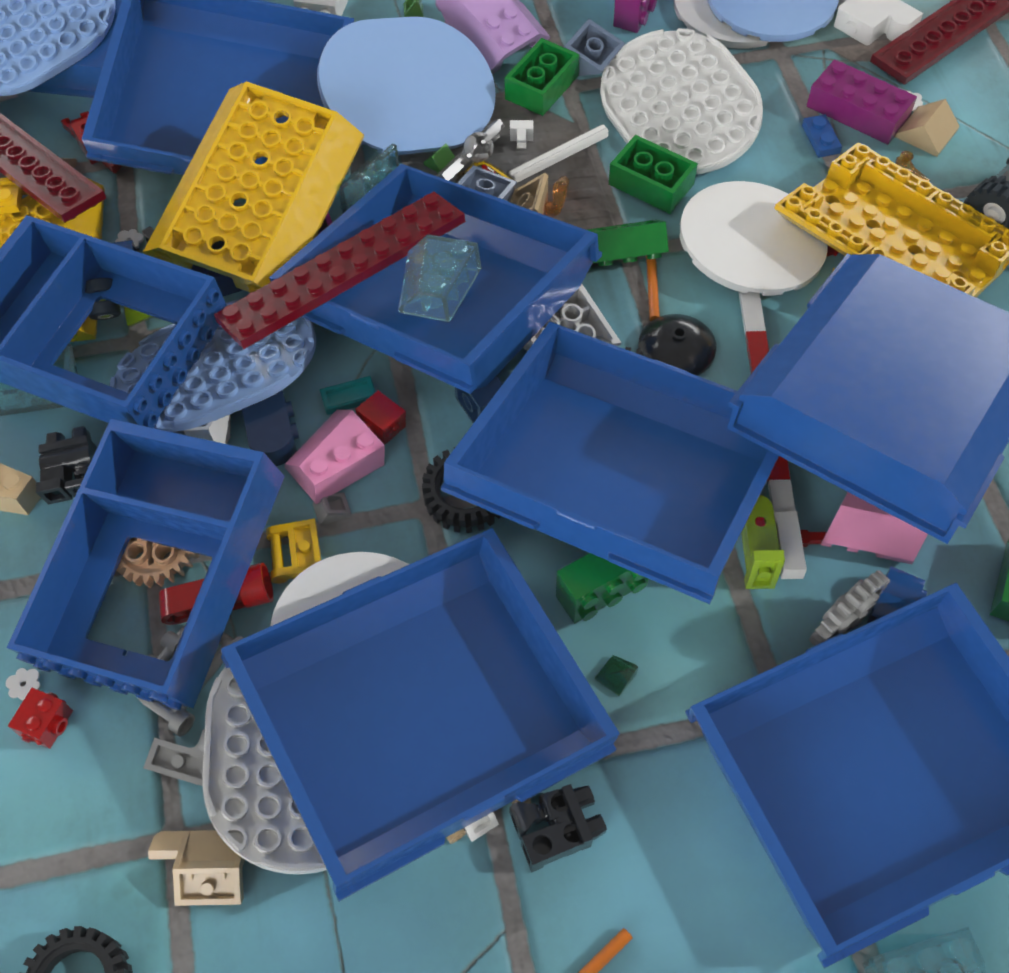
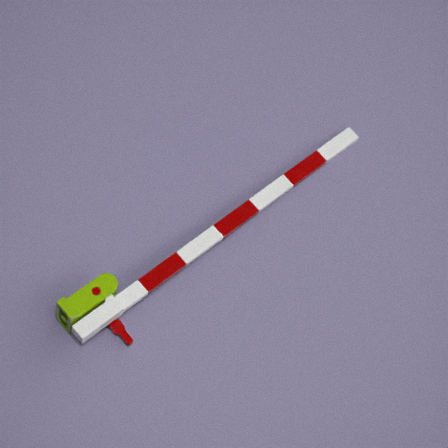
(772, 532)

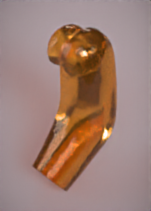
(904, 161)
(560, 190)

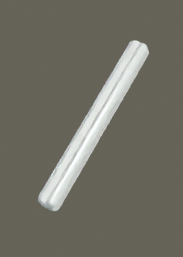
(559, 153)

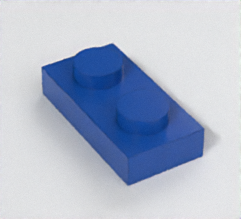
(821, 136)

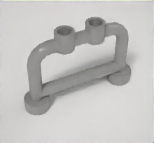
(181, 720)

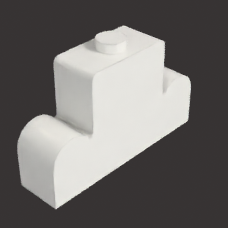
(872, 18)

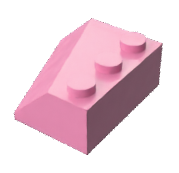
(336, 456)
(870, 529)

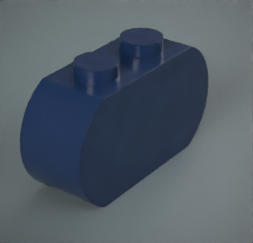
(271, 429)

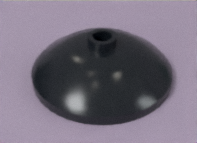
(690, 352)

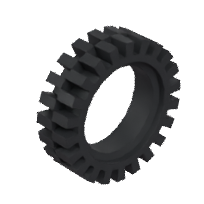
(444, 511)
(75, 941)

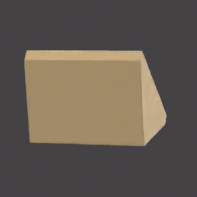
(930, 127)
(532, 194)

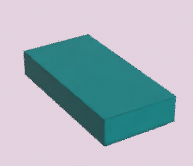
(347, 394)

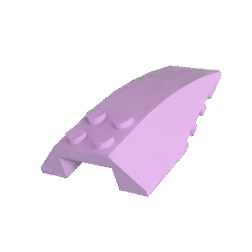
(493, 26)

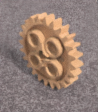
(144, 569)

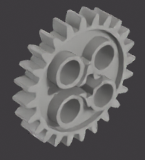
(850, 608)

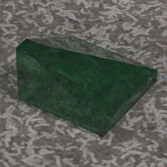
(617, 674)

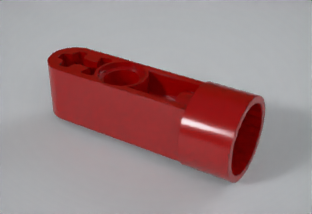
(178, 600)

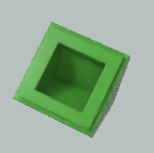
(413, 8)
(439, 158)

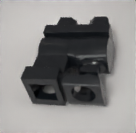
(58, 461)
(567, 826)

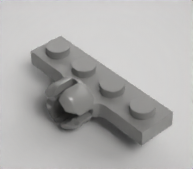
(476, 148)
(177, 760)

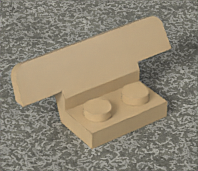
(203, 867)

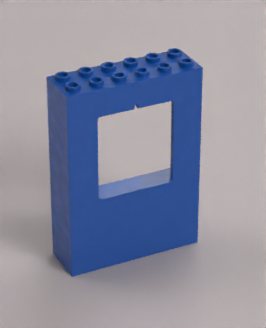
(46, 304)
(164, 492)

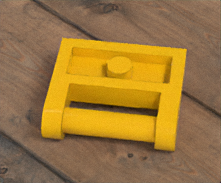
(303, 548)

